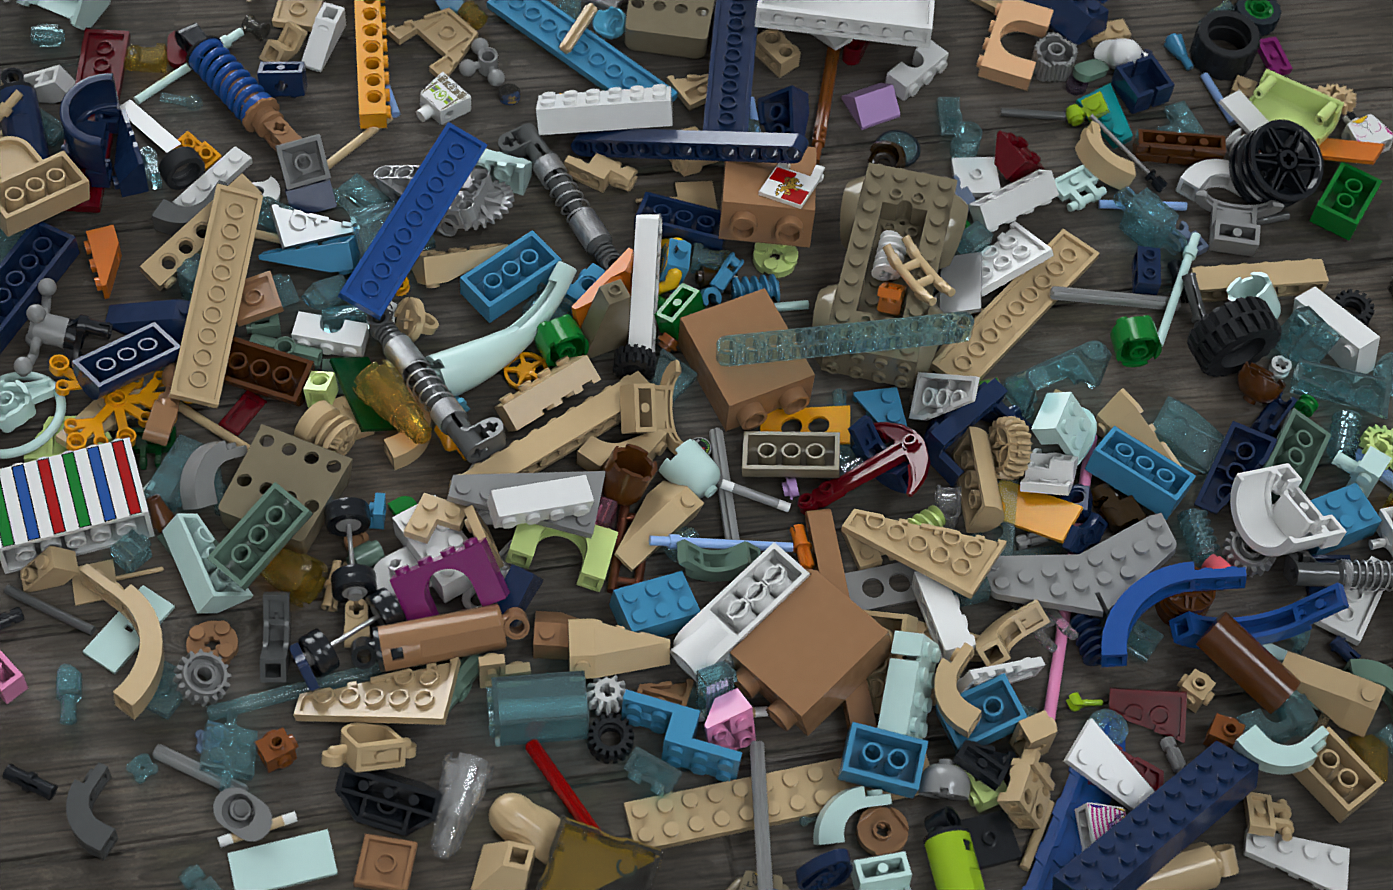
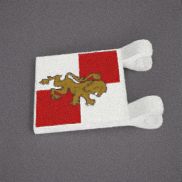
(791, 186)

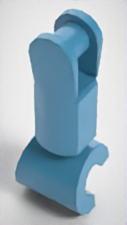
(721, 280)

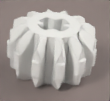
(597, 698)

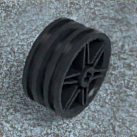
(1287, 159)

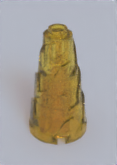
(387, 394)
(296, 574)

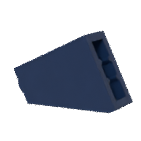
(522, 588)

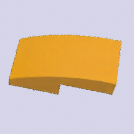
(204, 150)

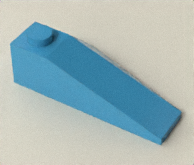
(332, 256)

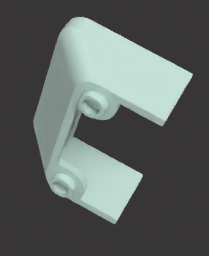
(80, 12)

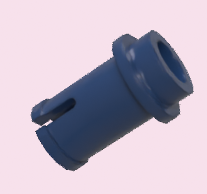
(1343, 649)

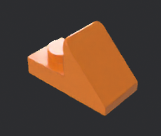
(891, 297)

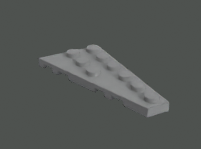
(475, 490)

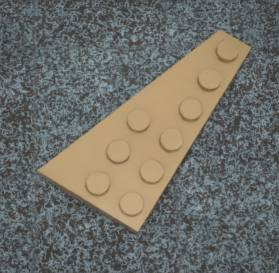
(935, 551)
(389, 698)

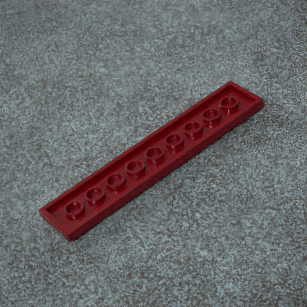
(100, 54)

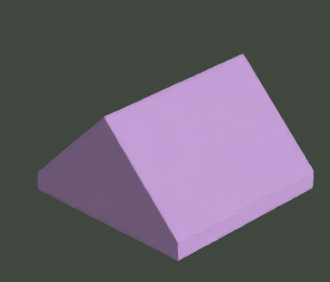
(872, 105)

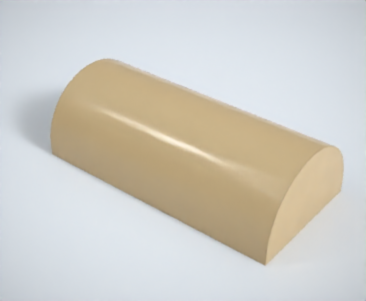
(979, 484)

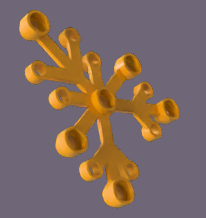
(125, 404)

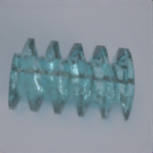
(1345, 433)
(1198, 534)

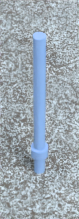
(672, 539)

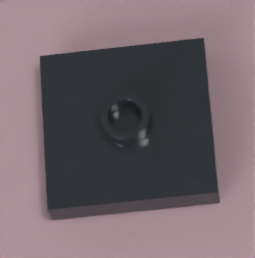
(993, 839)

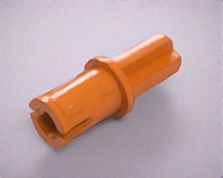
(802, 546)

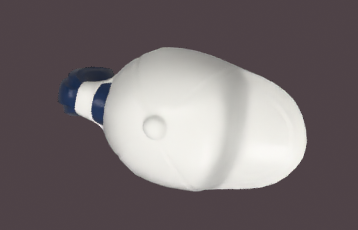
(1119, 51)

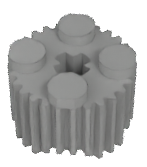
(1054, 58)

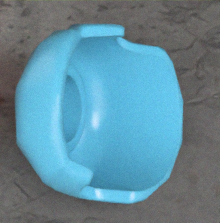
(609, 23)

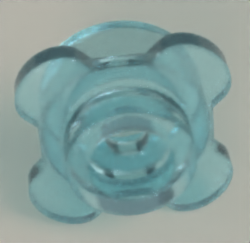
(139, 761)

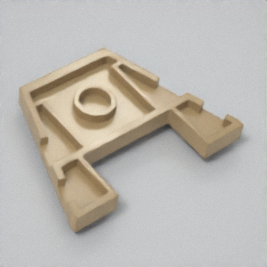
(444, 33)

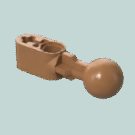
(163, 412)

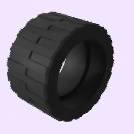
(1228, 27)

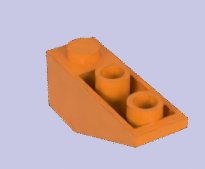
(106, 257)

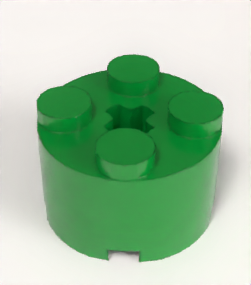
(560, 339)
(1135, 340)

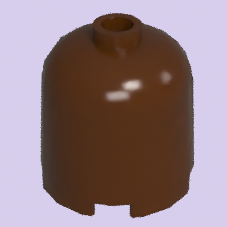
(628, 474)

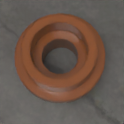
(667, 342)

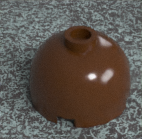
(1259, 384)

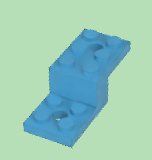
(681, 727)

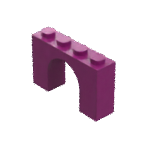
(472, 559)

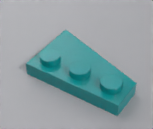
(1113, 121)

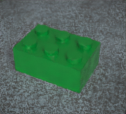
(1345, 201)

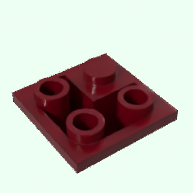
(1014, 157)

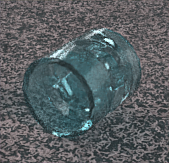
(966, 140)

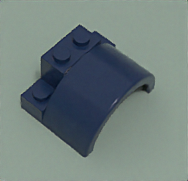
(88, 139)

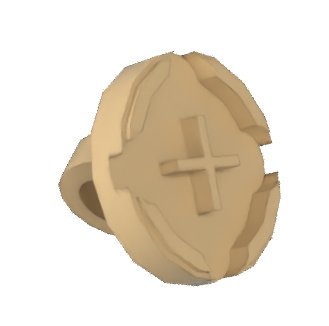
(413, 318)

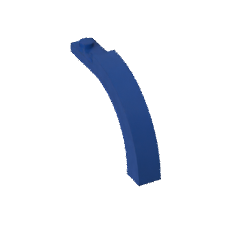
(1152, 589)
(1271, 625)

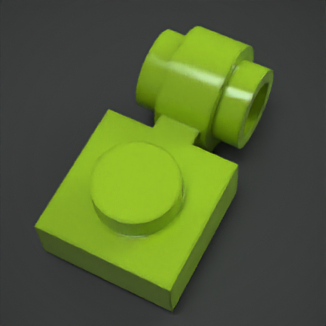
(1093, 105)

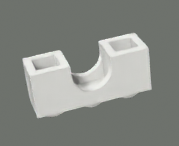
(908, 79)
(347, 342)

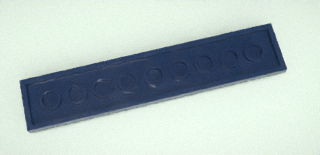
(731, 66)

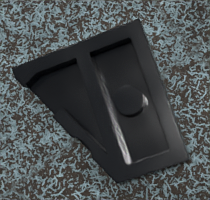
(984, 762)

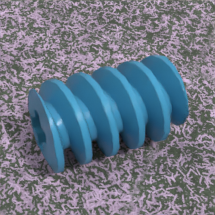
(746, 287)

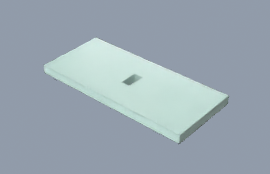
(116, 644)

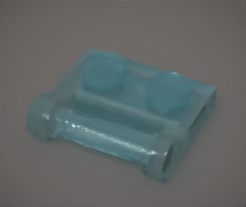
(360, 192)

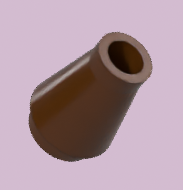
(159, 512)

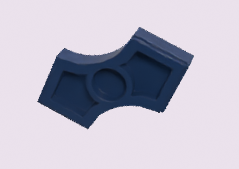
(1082, 536)
(304, 667)

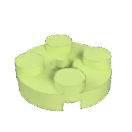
(779, 267)

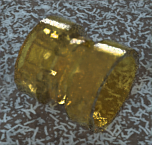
(470, 12)

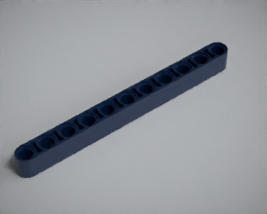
(692, 145)

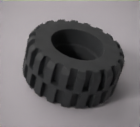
(1234, 335)

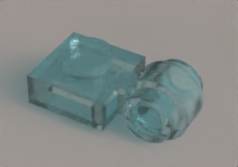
(150, 161)
(193, 878)

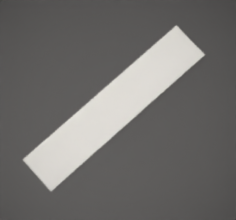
(150, 126)

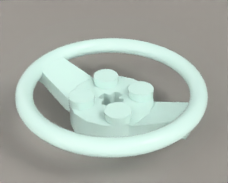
(18, 405)

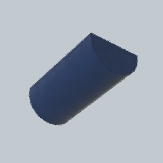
(684, 220)
(125, 360)

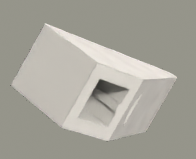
(324, 36)

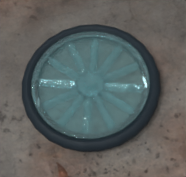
(906, 140)

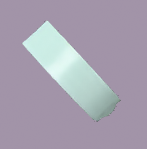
(1280, 758)

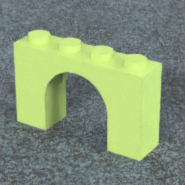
(595, 551)

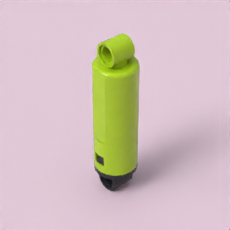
(951, 852)

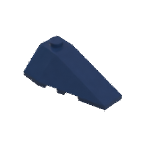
(128, 161)
(1240, 452)

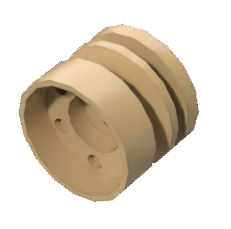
(327, 428)

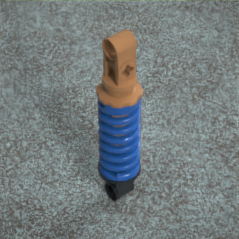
(234, 85)

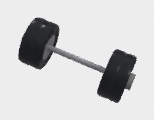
(349, 518)
(320, 652)

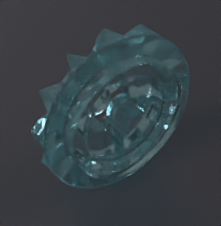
(1117, 724)

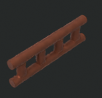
(614, 578)

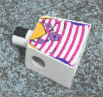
(1095, 820)

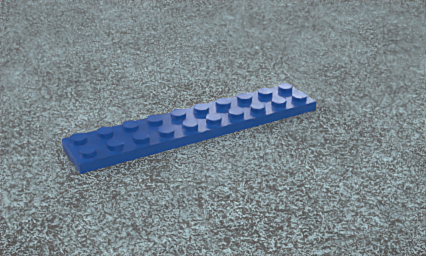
(412, 221)

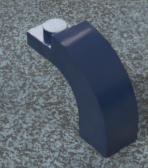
(868, 445)

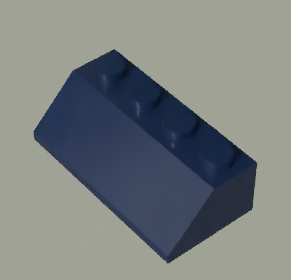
(1076, 18)

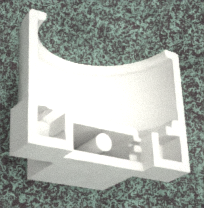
(1279, 527)

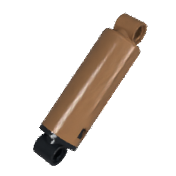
(439, 638)

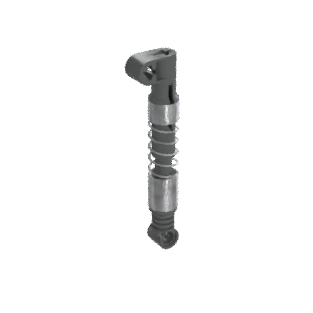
(554, 175)
(443, 409)

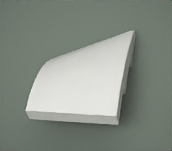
(1049, 473)

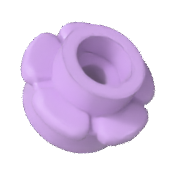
(790, 488)

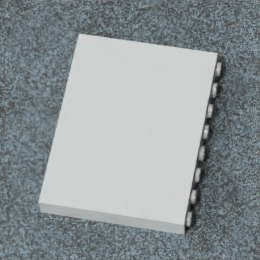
(869, 20)

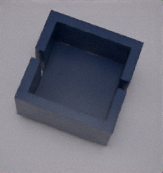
(1147, 84)

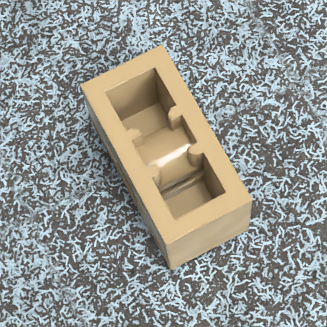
(1034, 733)

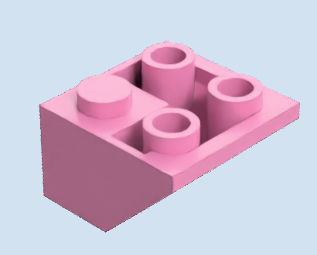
(730, 721)

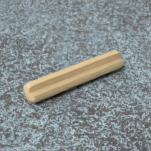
(578, 28)

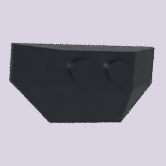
(388, 800)

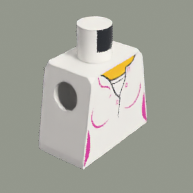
(1366, 130)

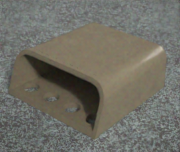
(669, 26)
(305, 482)

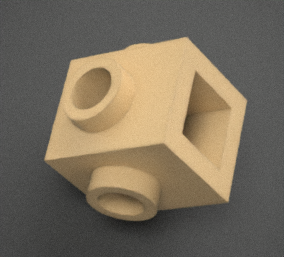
(1198, 689)

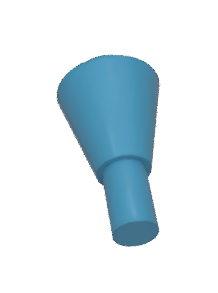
(1175, 45)

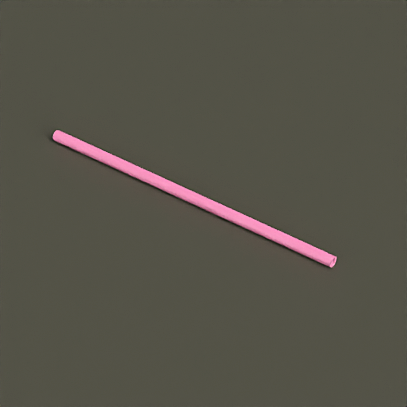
(1060, 639)

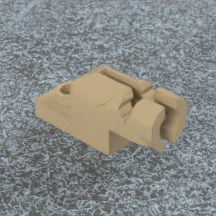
(601, 173)

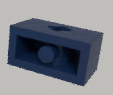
(283, 78)

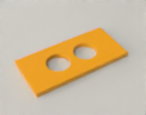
(837, 416)

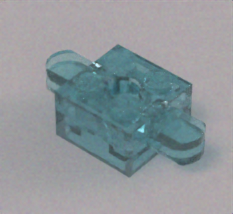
(1149, 220)

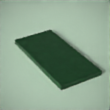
(346, 371)

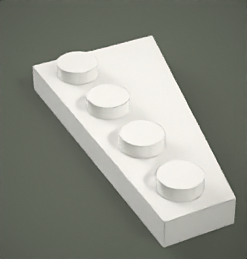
(1106, 767)
(1312, 861)

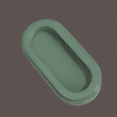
(1090, 70)

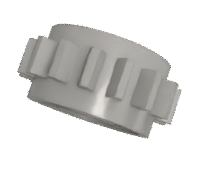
(1238, 556)
(195, 689)

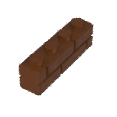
(1177, 147)

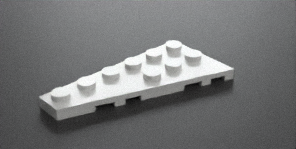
(1010, 257)

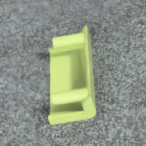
(1289, 100)

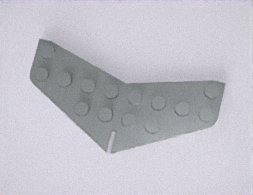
(1077, 580)

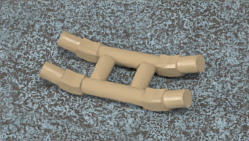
(917, 261)

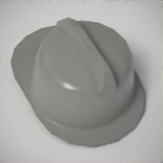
(242, 814)

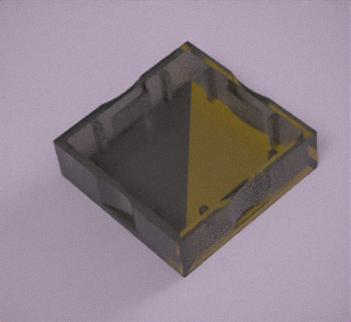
(594, 860)

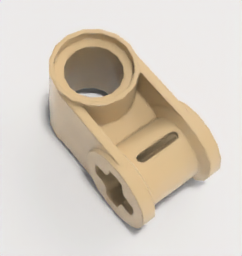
(353, 620)

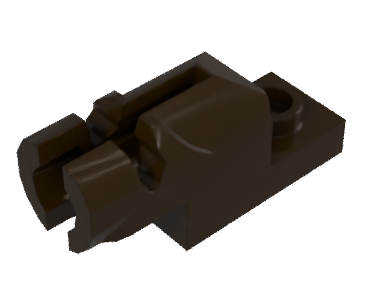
(1116, 512)

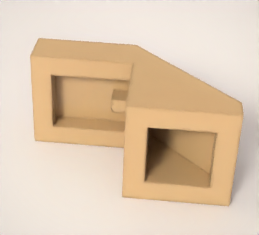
(286, 46)

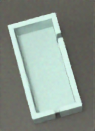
(909, 685)

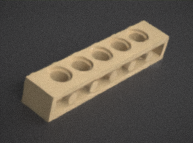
(153, 268)

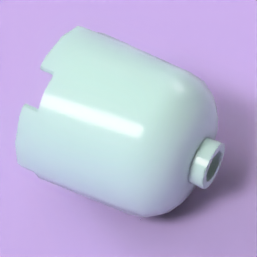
(1256, 285)
(692, 469)

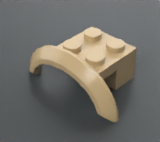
(649, 407)

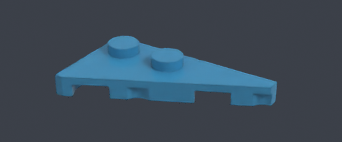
(881, 405)

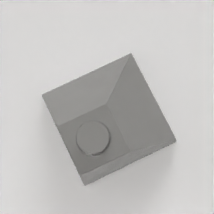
(303, 161)

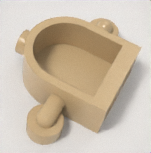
(369, 748)

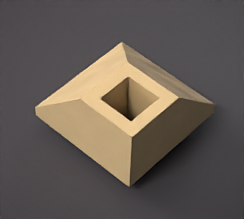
(504, 866)

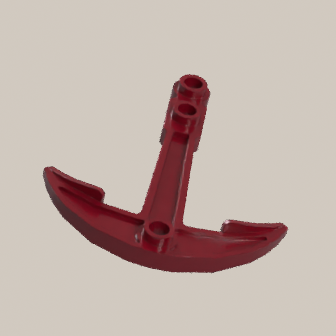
(906, 447)

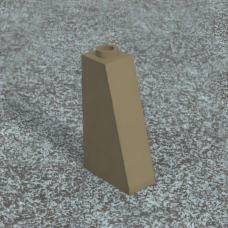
(607, 319)

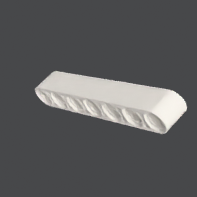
(645, 280)

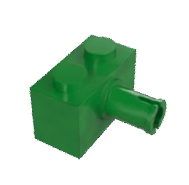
(682, 302)

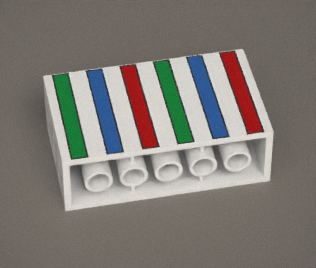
(71, 502)

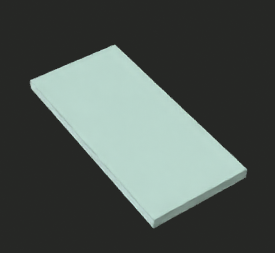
(283, 862)

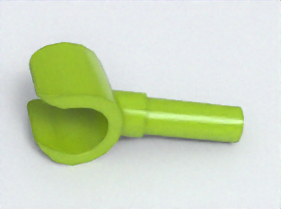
(1076, 703)

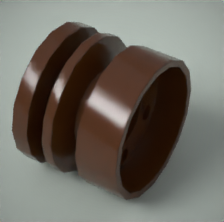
(1178, 604)

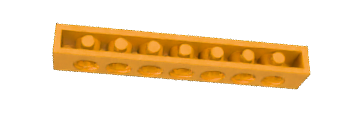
(371, 63)

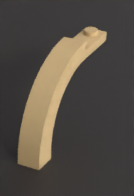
(143, 681)

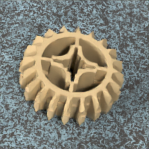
(1010, 447)

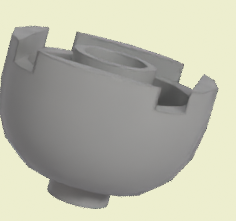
(945, 781)

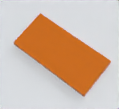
(1351, 151)

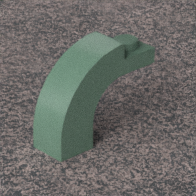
(715, 564)
(1377, 673)

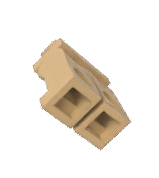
(1027, 790)

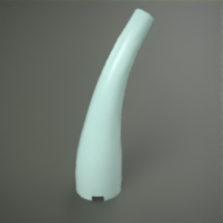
(478, 360)

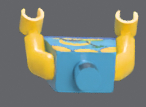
(673, 263)

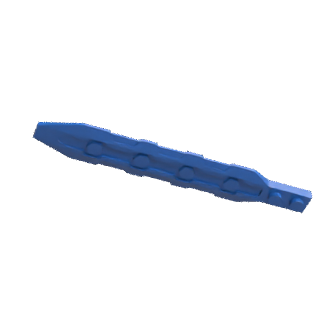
(1062, 837)

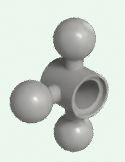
(486, 64)

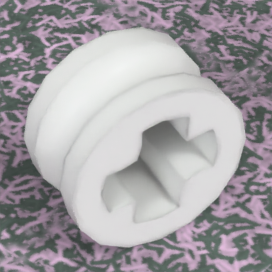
(1283, 362)

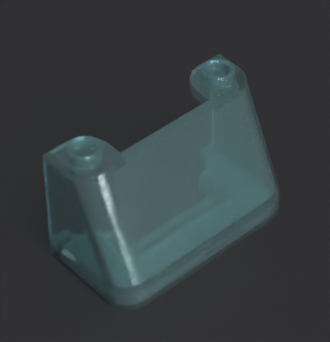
(1081, 364)

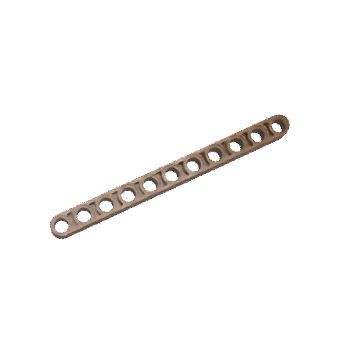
(828, 562)

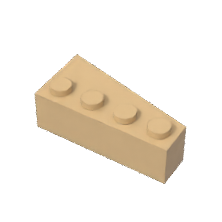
(546, 391)

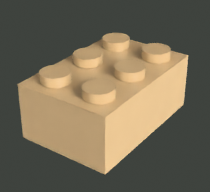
(1339, 778)

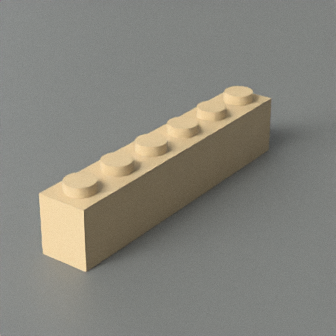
(1287, 277)

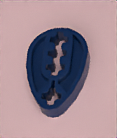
(825, 871)

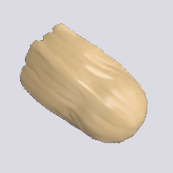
(524, 822)

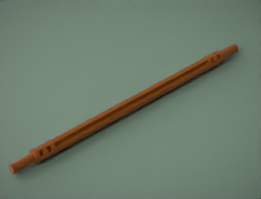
(825, 101)

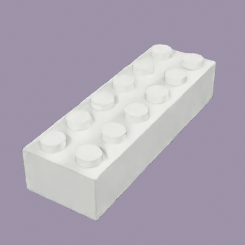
(604, 110)

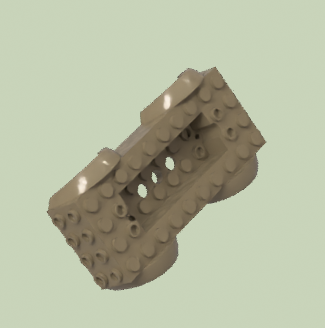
(911, 206)

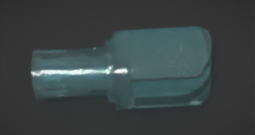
(68, 692)

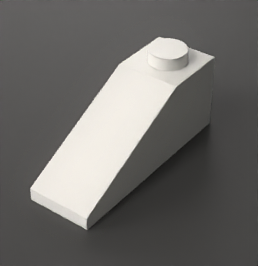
(50, 83)

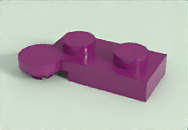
(1274, 56)

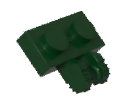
(143, 447)

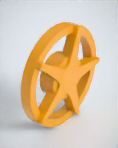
(525, 370)

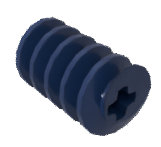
(1088, 638)

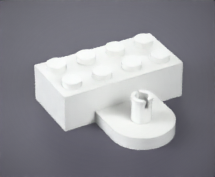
(446, 582)

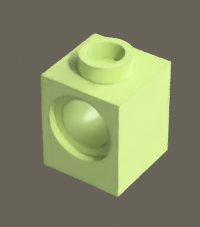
(320, 386)

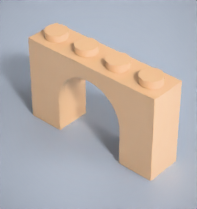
(997, 62)

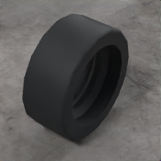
(176, 159)

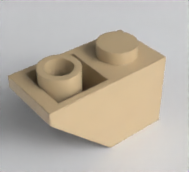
(49, 569)

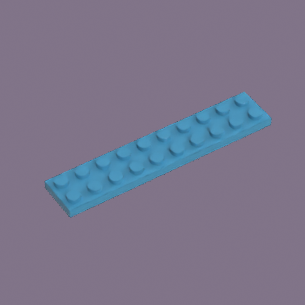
(591, 54)

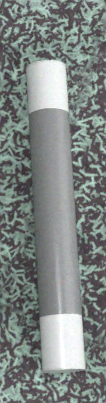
(755, 495)

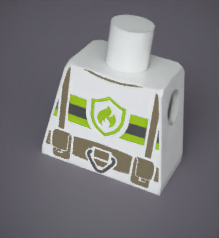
(443, 100)

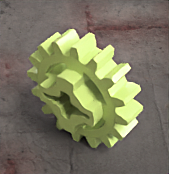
(1380, 439)

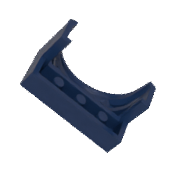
(952, 425)

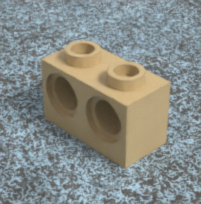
(777, 52)

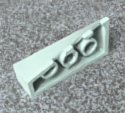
(508, 169)
(206, 584)

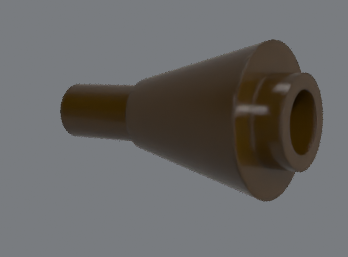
(705, 276)

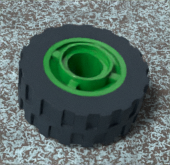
(1262, 12)

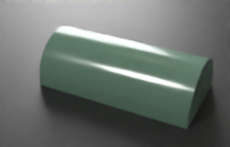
(1300, 445)
(260, 536)

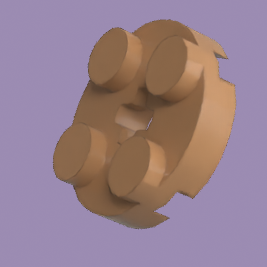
(215, 631)
(885, 818)

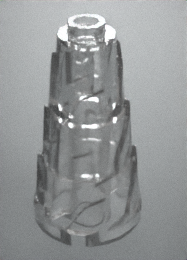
(463, 787)

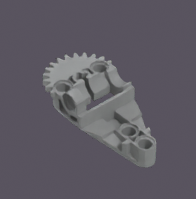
(475, 204)

